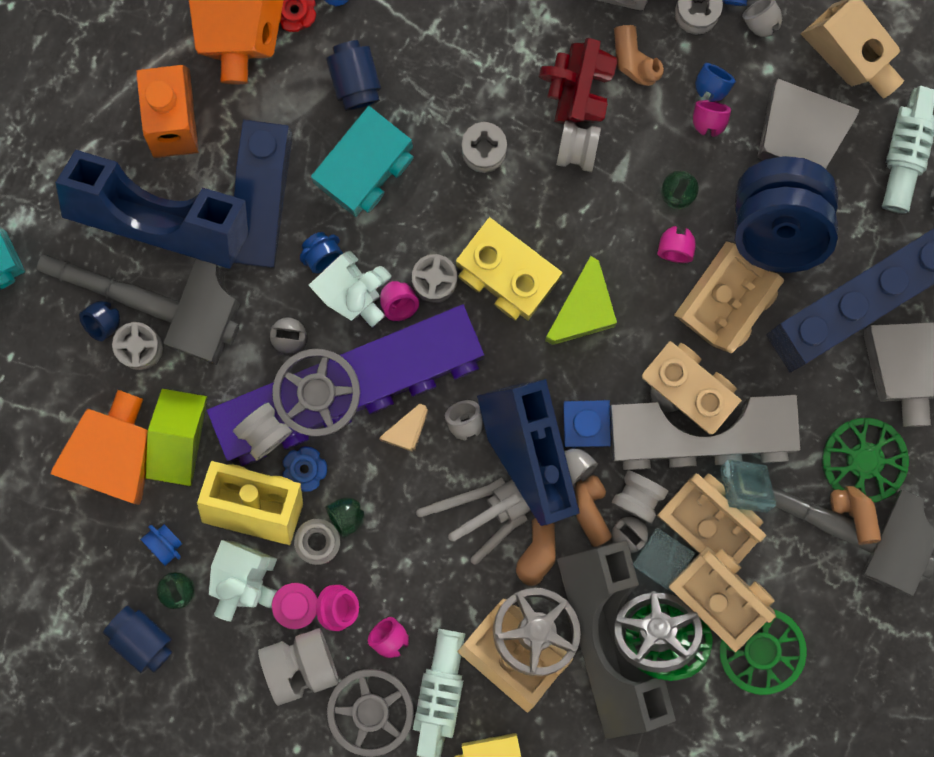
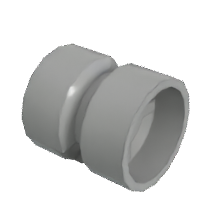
(298, 667)

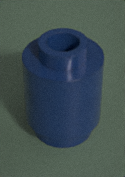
(354, 75)
(138, 640)

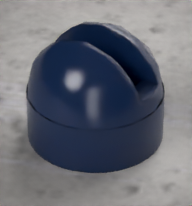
(100, 320)

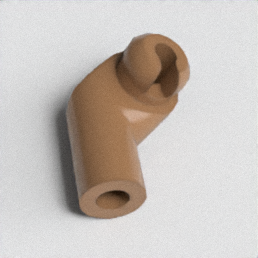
(590, 517)

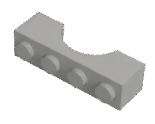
(764, 428)

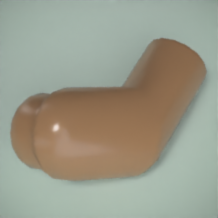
(633, 62)
(861, 509)
(539, 556)

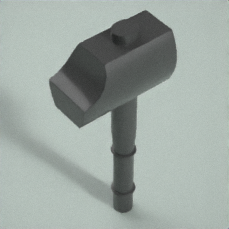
(198, 322)
(904, 545)

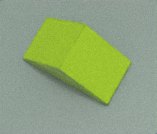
(586, 308)
(175, 437)

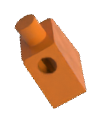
(235, 33)
(167, 109)
(108, 451)

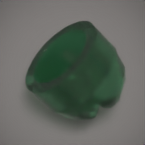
(670, 185)
(345, 515)
(184, 586)

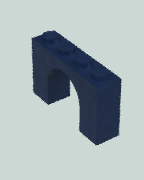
(855, 303)

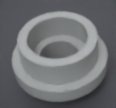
(302, 538)

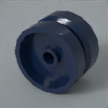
(786, 214)

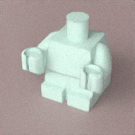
(350, 291)
(238, 578)

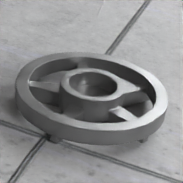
(316, 392)
(536, 631)
(657, 632)
(370, 712)

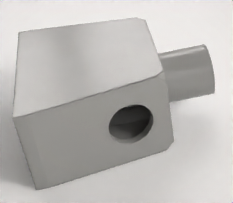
(803, 124)
(904, 367)

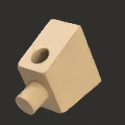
(844, 34)

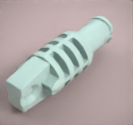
(909, 149)
(439, 695)

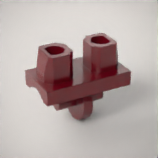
(572, 80)

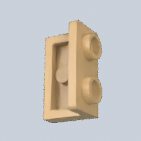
(729, 299)
(691, 388)
(704, 519)
(723, 598)
(483, 655)

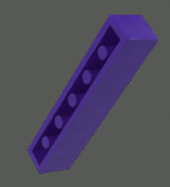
(384, 369)

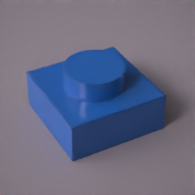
(586, 424)

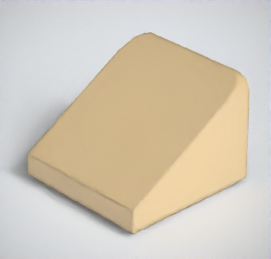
(407, 430)

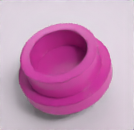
(294, 605)
(337, 608)

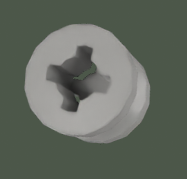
(693, 17)
(578, 146)
(484, 156)
(435, 270)
(128, 346)
(262, 431)
(639, 496)

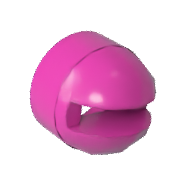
(711, 116)
(677, 247)
(398, 301)
(388, 638)

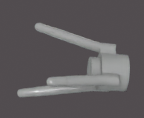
(504, 505)

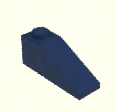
(262, 183)
(529, 445)

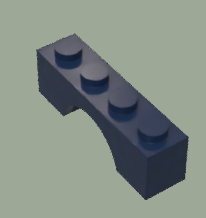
(105, 198)

